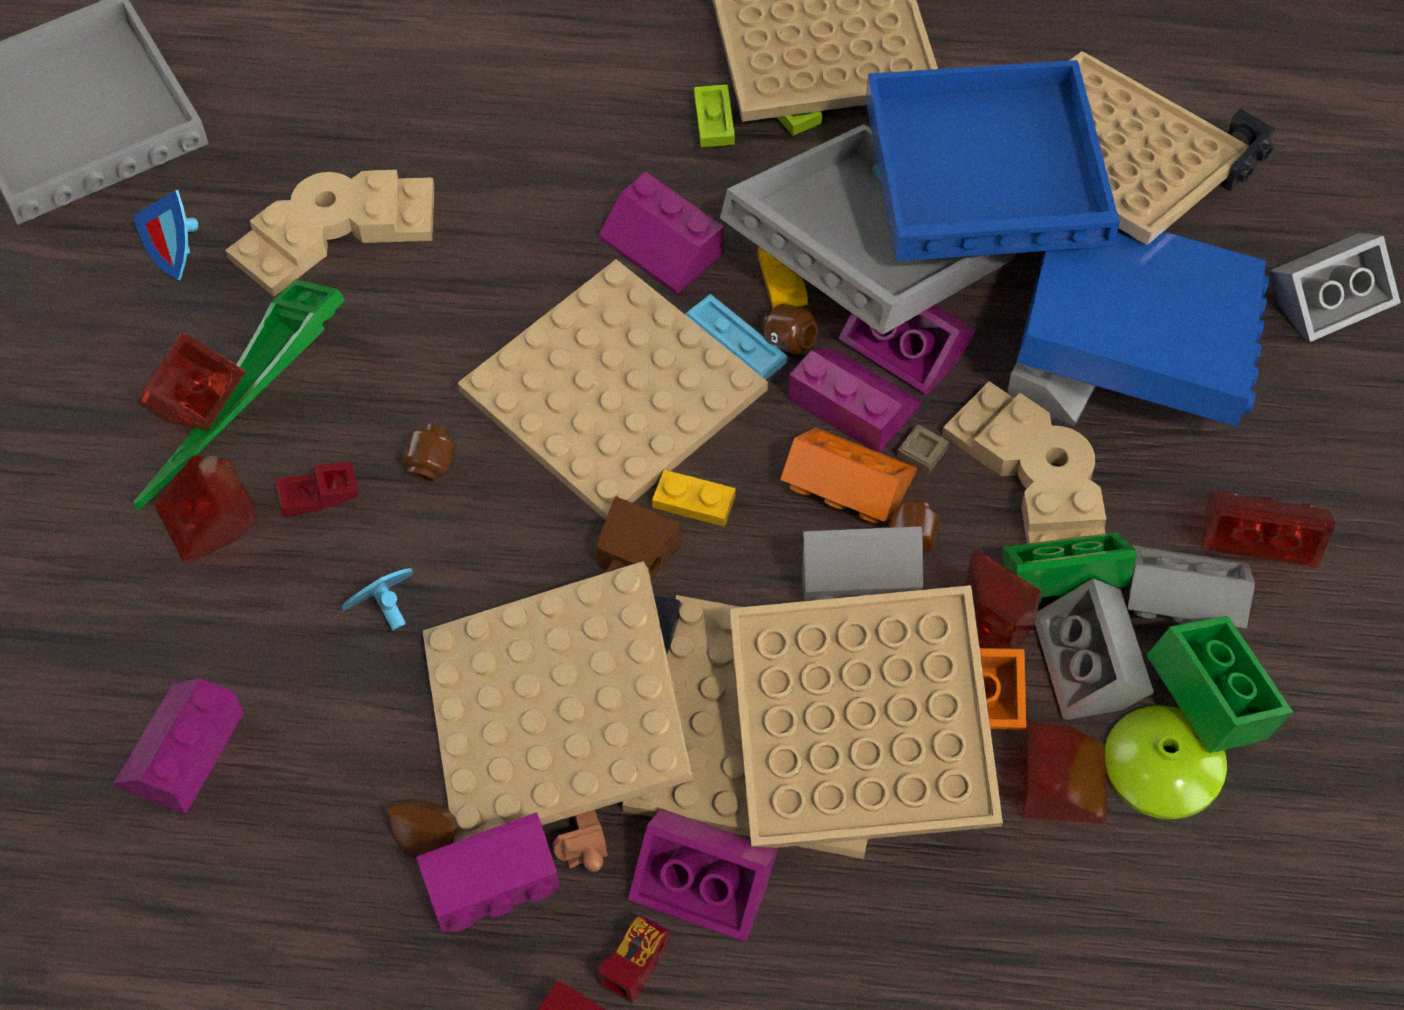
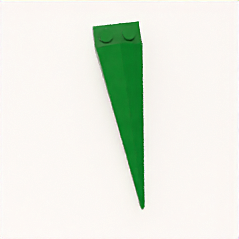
(282, 335)

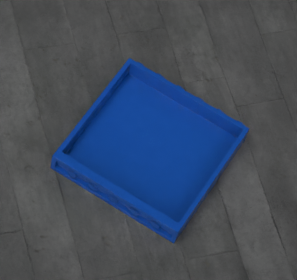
(989, 160)
(1152, 322)

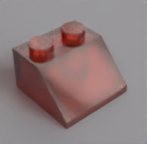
(191, 385)
(205, 507)
(1002, 603)
(1063, 775)

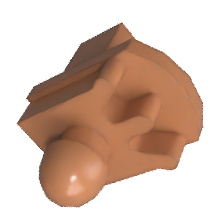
(584, 845)

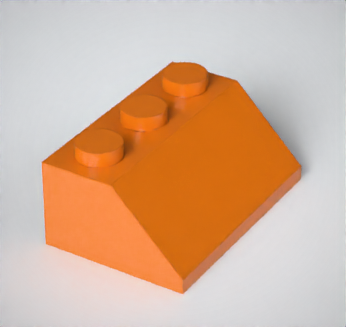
(847, 474)
(1005, 687)

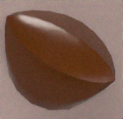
(421, 826)

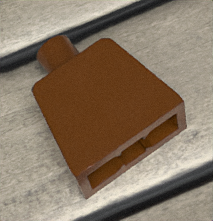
(635, 536)

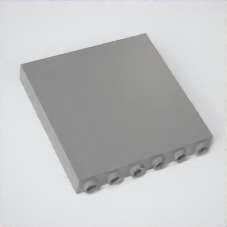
(86, 108)
(832, 228)

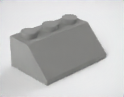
(1336, 285)
(1055, 393)
(861, 562)
(1189, 587)
(1092, 651)

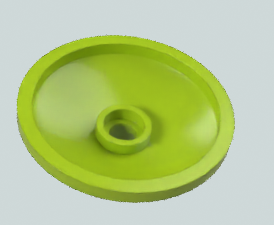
(1160, 781)

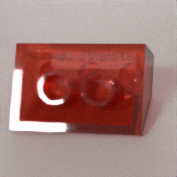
(1266, 529)

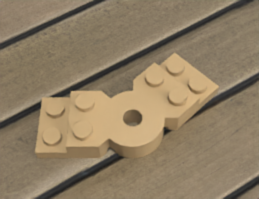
(325, 206)
(1019, 438)

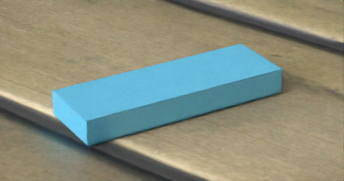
(737, 336)

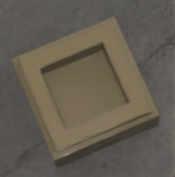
(922, 449)

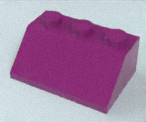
(662, 233)
(916, 350)
(851, 398)
(181, 744)
(489, 873)
(701, 874)

